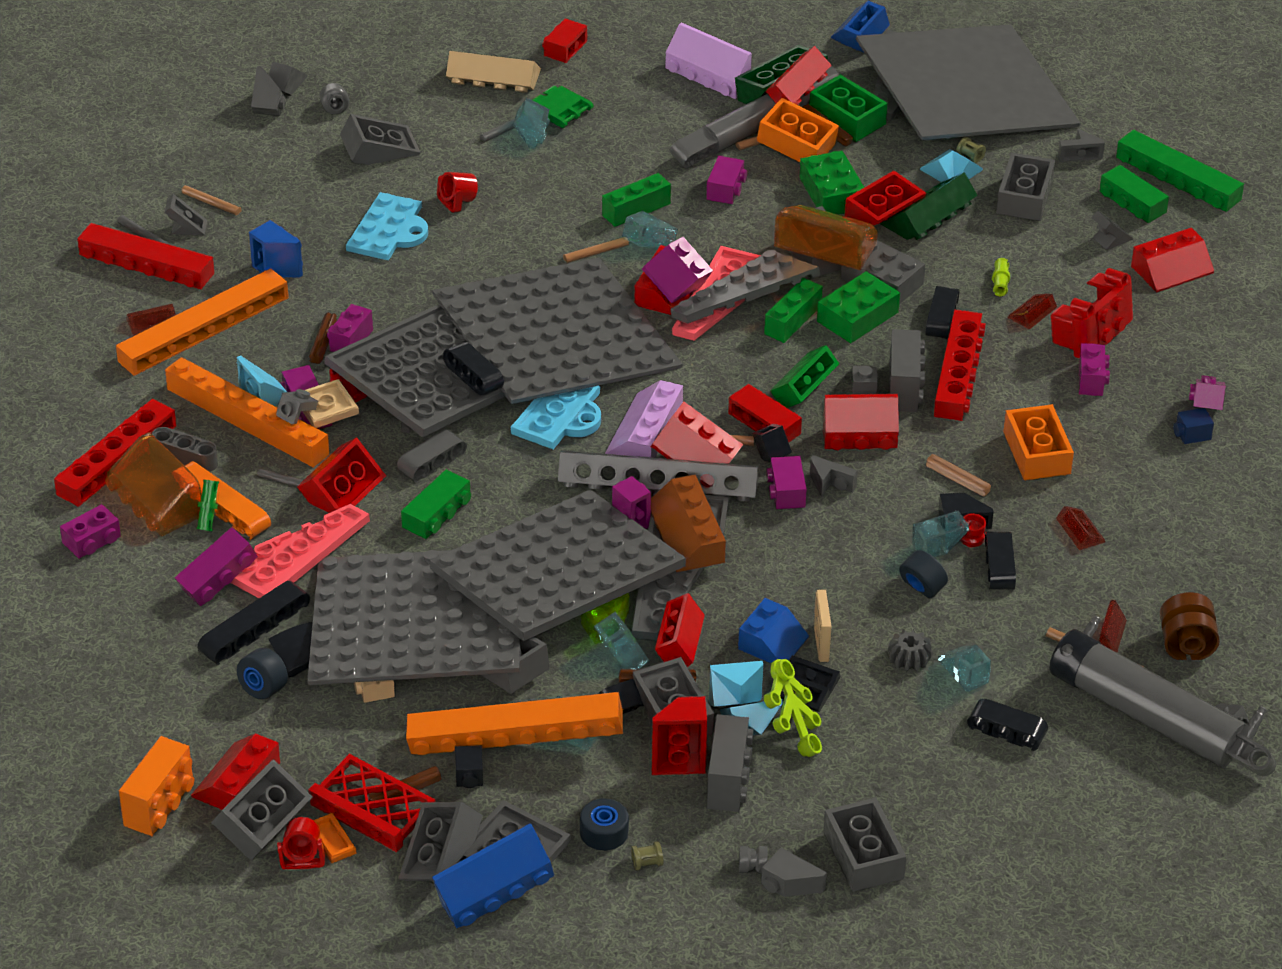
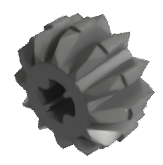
(910, 650)

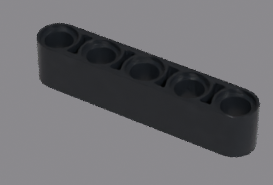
(253, 621)

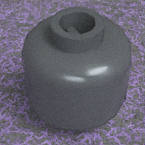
(334, 98)

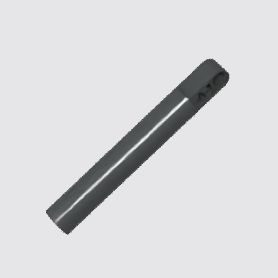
(730, 128)

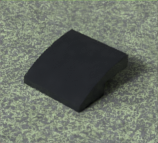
(294, 647)
(816, 678)

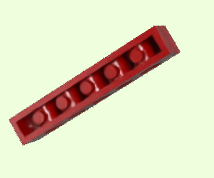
(958, 365)
(89, 471)

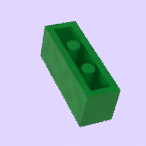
(1134, 194)
(639, 196)
(793, 310)
(804, 377)
(436, 504)

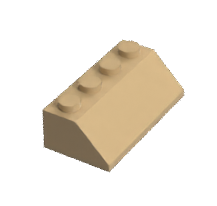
(492, 70)

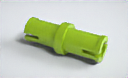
(1001, 277)

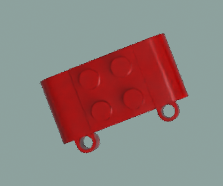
(1095, 321)

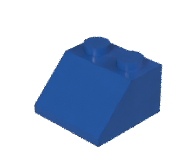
(771, 632)

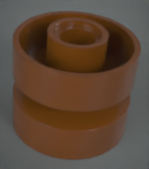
(1189, 626)

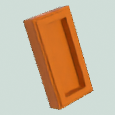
(334, 838)

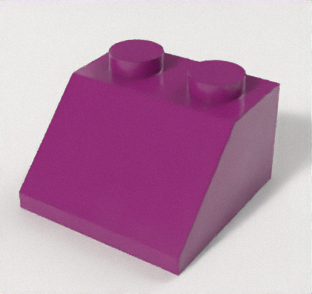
(677, 270)

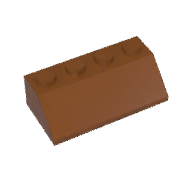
(688, 523)

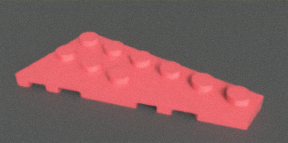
(723, 263)
(294, 554)

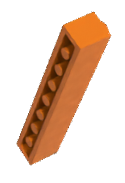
(201, 322)
(246, 412)
(515, 723)

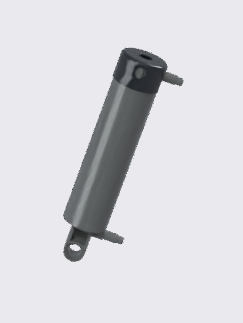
(1158, 702)

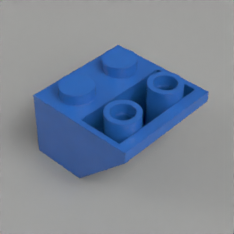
(864, 20)
(275, 249)

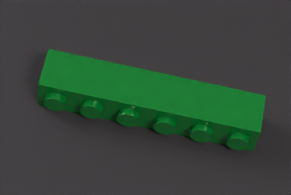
(1180, 170)

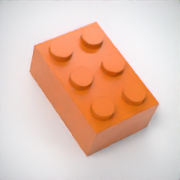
(796, 131)
(1038, 442)
(156, 786)

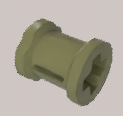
(971, 150)
(647, 855)

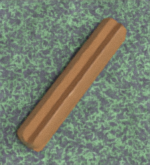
(958, 475)

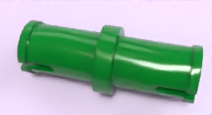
(207, 505)

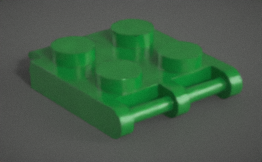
(563, 105)

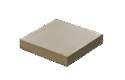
(333, 404)
(822, 626)

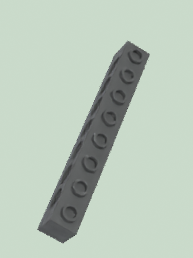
(570, 461)

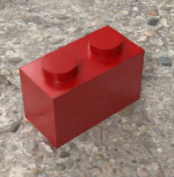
(565, 40)

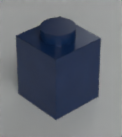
(1194, 426)

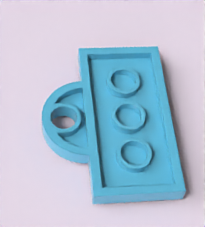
(388, 226)
(559, 415)

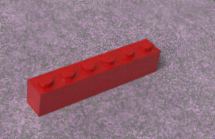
(146, 256)

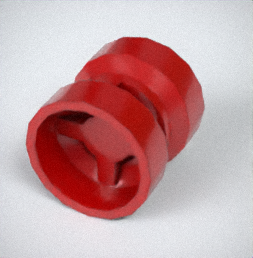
(975, 535)

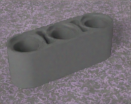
(188, 447)
(431, 454)

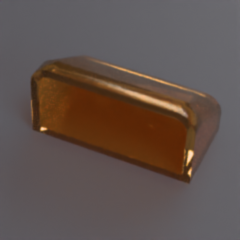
(825, 235)
(155, 485)

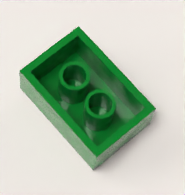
(849, 106)
(829, 180)
(858, 307)

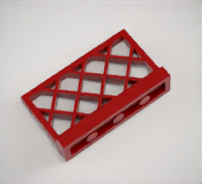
(356, 815)

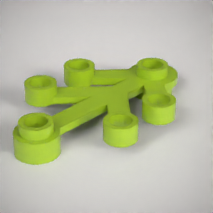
(794, 704)

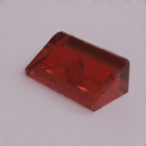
(1033, 310)
(145, 319)
(1079, 527)
(1113, 627)

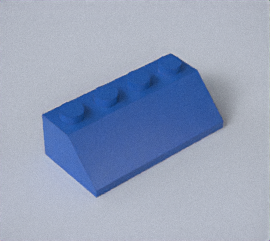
(493, 876)

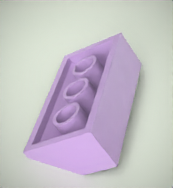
(706, 59)
(646, 419)

